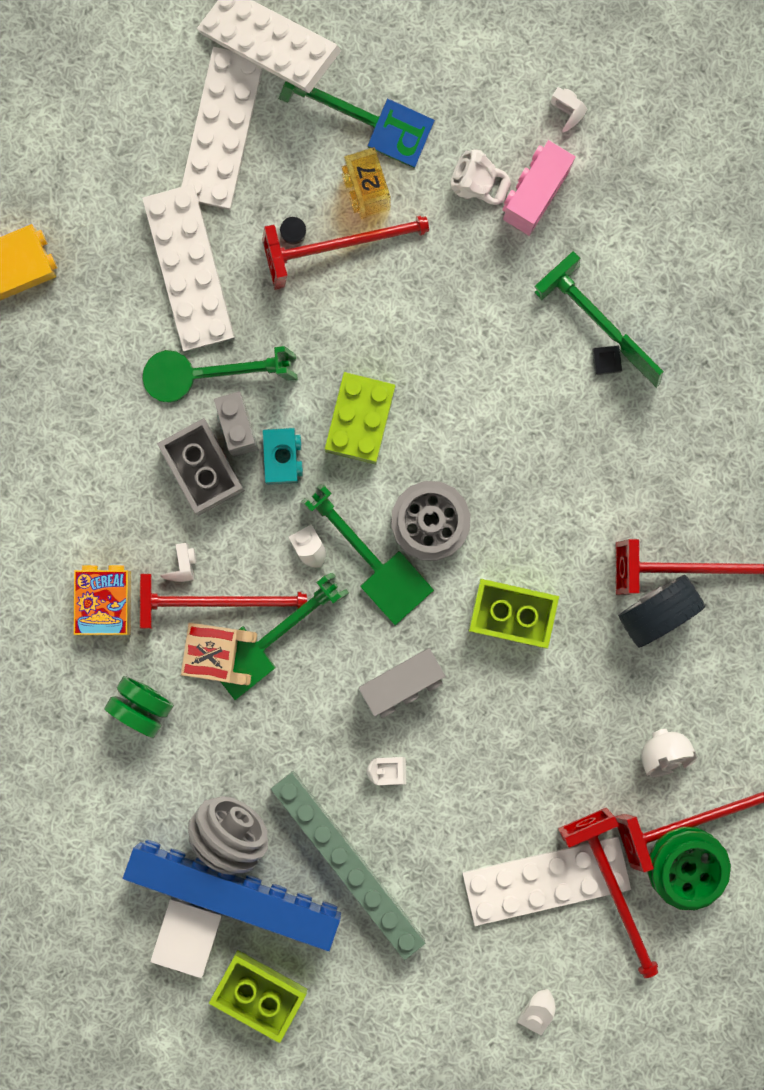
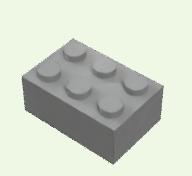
(200, 467)
(402, 683)

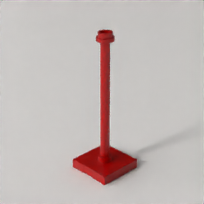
(278, 257)
(629, 567)
(151, 601)
(588, 830)
(636, 841)

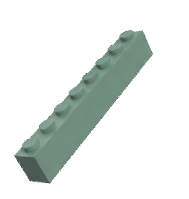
(348, 865)

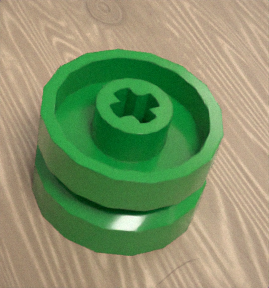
(140, 703)

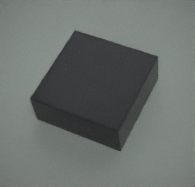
(607, 360)

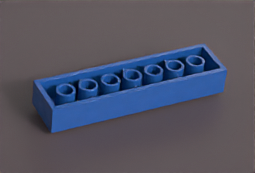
(233, 895)

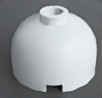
(667, 752)

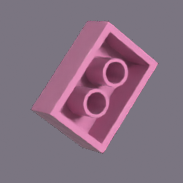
(537, 187)

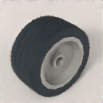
(661, 611)

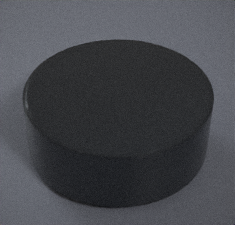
(293, 230)

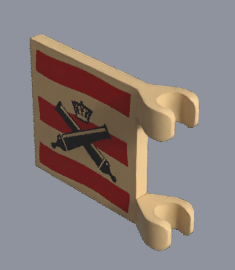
(212, 652)

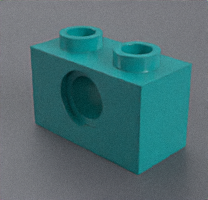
(275, 441)

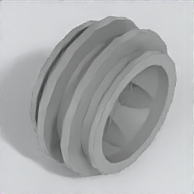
(447, 498)
(227, 835)

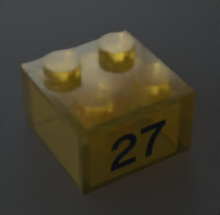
(368, 185)

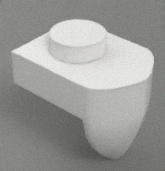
(568, 102)
(309, 547)
(186, 558)
(387, 771)
(538, 1012)

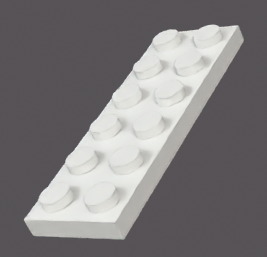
(270, 41)
(222, 127)
(188, 267)
(542, 882)

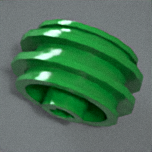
(671, 853)

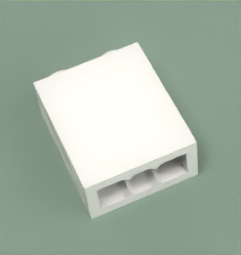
(186, 937)

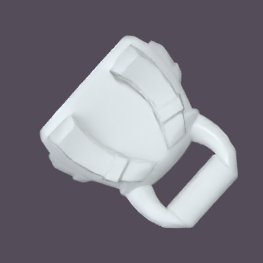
(476, 176)

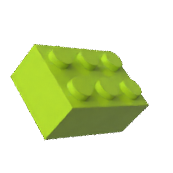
(360, 418)
(513, 613)
(258, 996)

